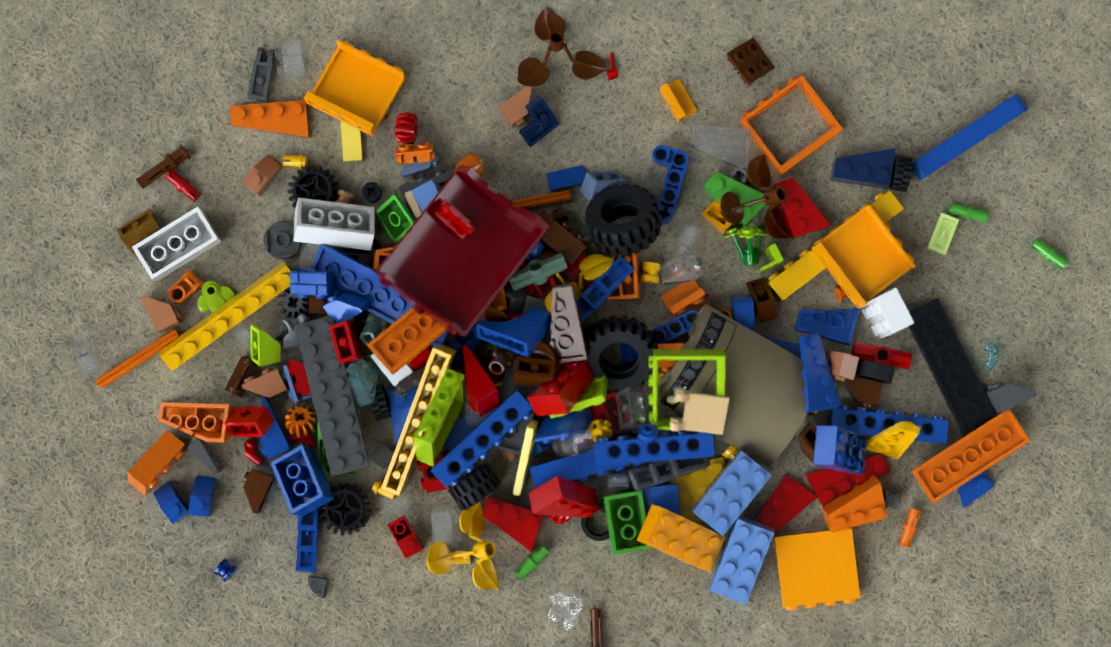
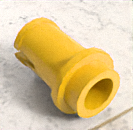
(295, 161)
(377, 489)

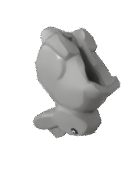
(287, 333)

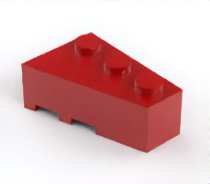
(799, 211)
(564, 498)

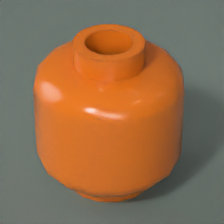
(472, 161)

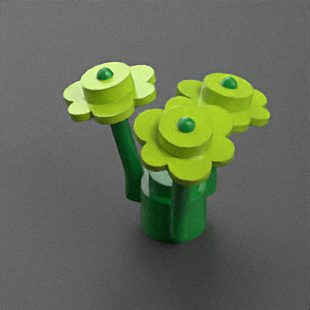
(750, 254)

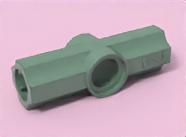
(537, 272)
(373, 327)

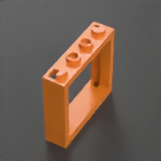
(778, 94)

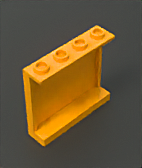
(356, 88)
(863, 256)
(817, 568)

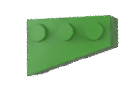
(721, 184)

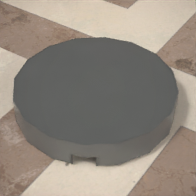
(286, 247)

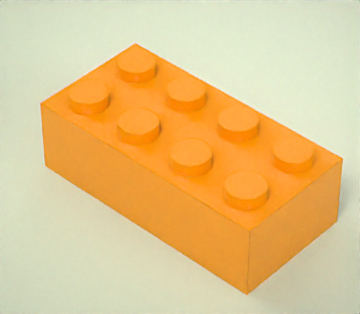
(681, 538)

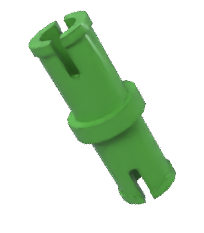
(968, 212)
(1049, 253)
(531, 561)

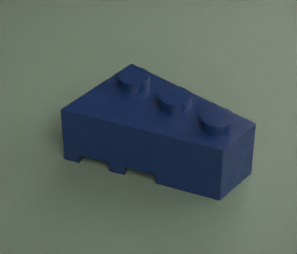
(865, 169)

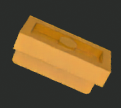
(678, 100)

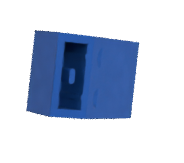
(564, 426)
(839, 450)

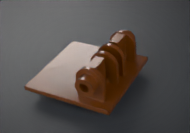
(750, 61)

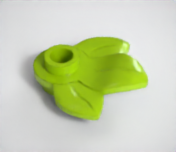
(215, 300)

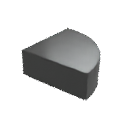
(318, 585)

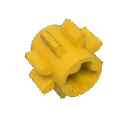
(600, 429)

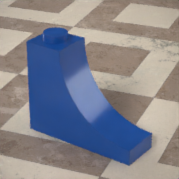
(519, 334)

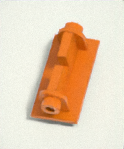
(406, 153)

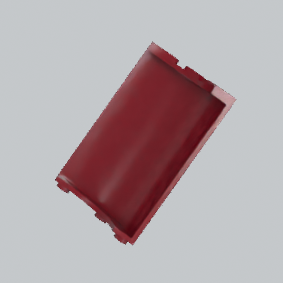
(460, 277)

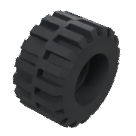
(474, 487)

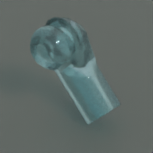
(993, 357)

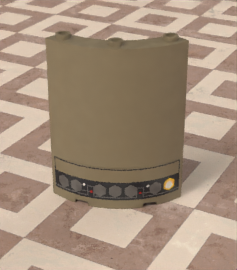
(759, 380)

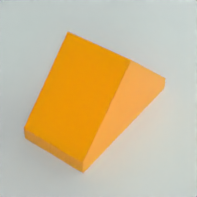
(714, 216)

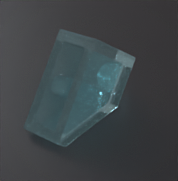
(362, 381)

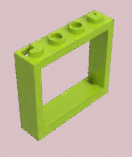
(440, 417)
(662, 423)

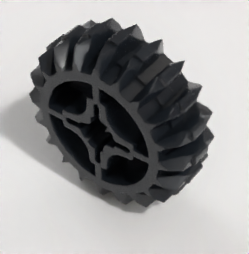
(315, 183)
(344, 518)

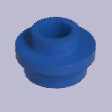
(648, 432)

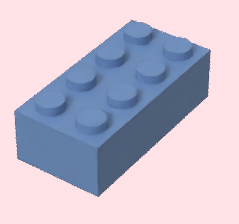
(731, 492)
(741, 559)

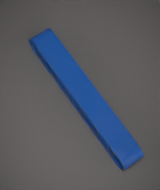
(968, 137)

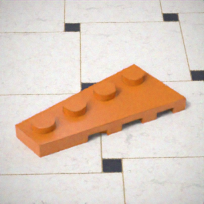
(277, 117)

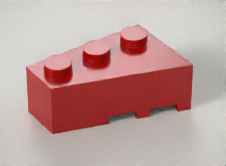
(563, 391)
(513, 520)

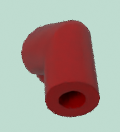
(308, 441)
(250, 451)

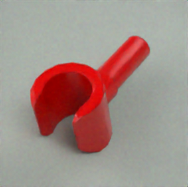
(612, 73)

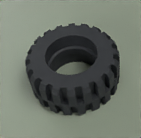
(628, 236)
(620, 331)

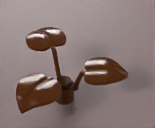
(552, 28)
(758, 174)
(496, 366)

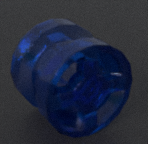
(225, 570)

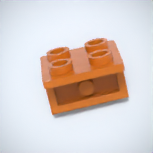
(683, 299)

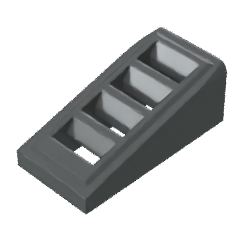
(204, 454)

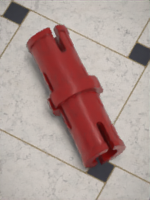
(182, 185)

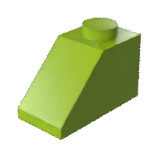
(263, 347)

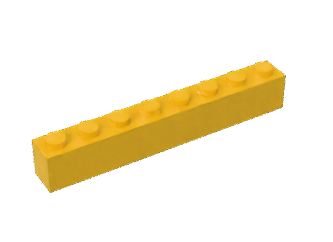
(809, 265)
(226, 316)
(405, 454)

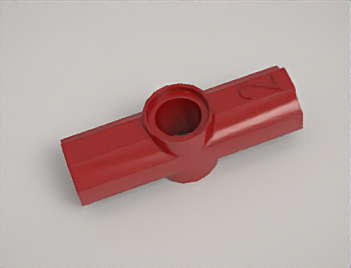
(893, 357)

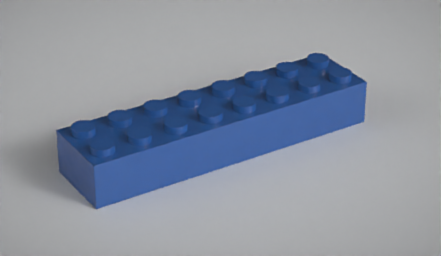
(583, 465)

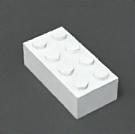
(334, 224)
(176, 244)
(887, 314)

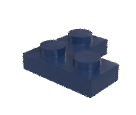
(542, 122)

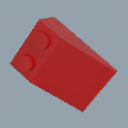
(481, 390)

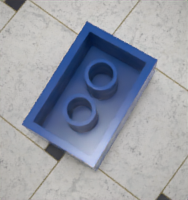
(302, 480)

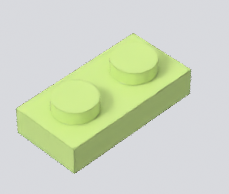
(942, 234)

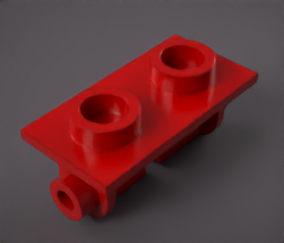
(454, 219)

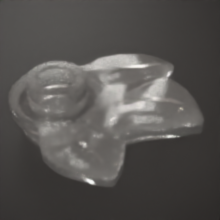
(397, 508)
(563, 612)

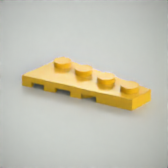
(893, 440)

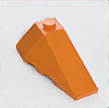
(198, 419)

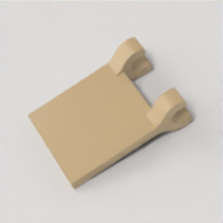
(701, 412)

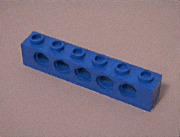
(938, 431)
(704, 449)
(442, 468)

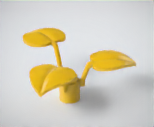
(591, 268)
(484, 572)

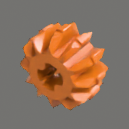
(300, 420)

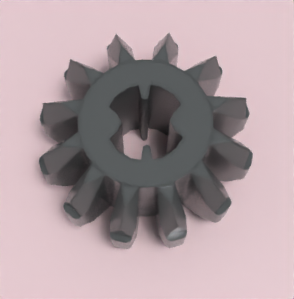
(292, 310)

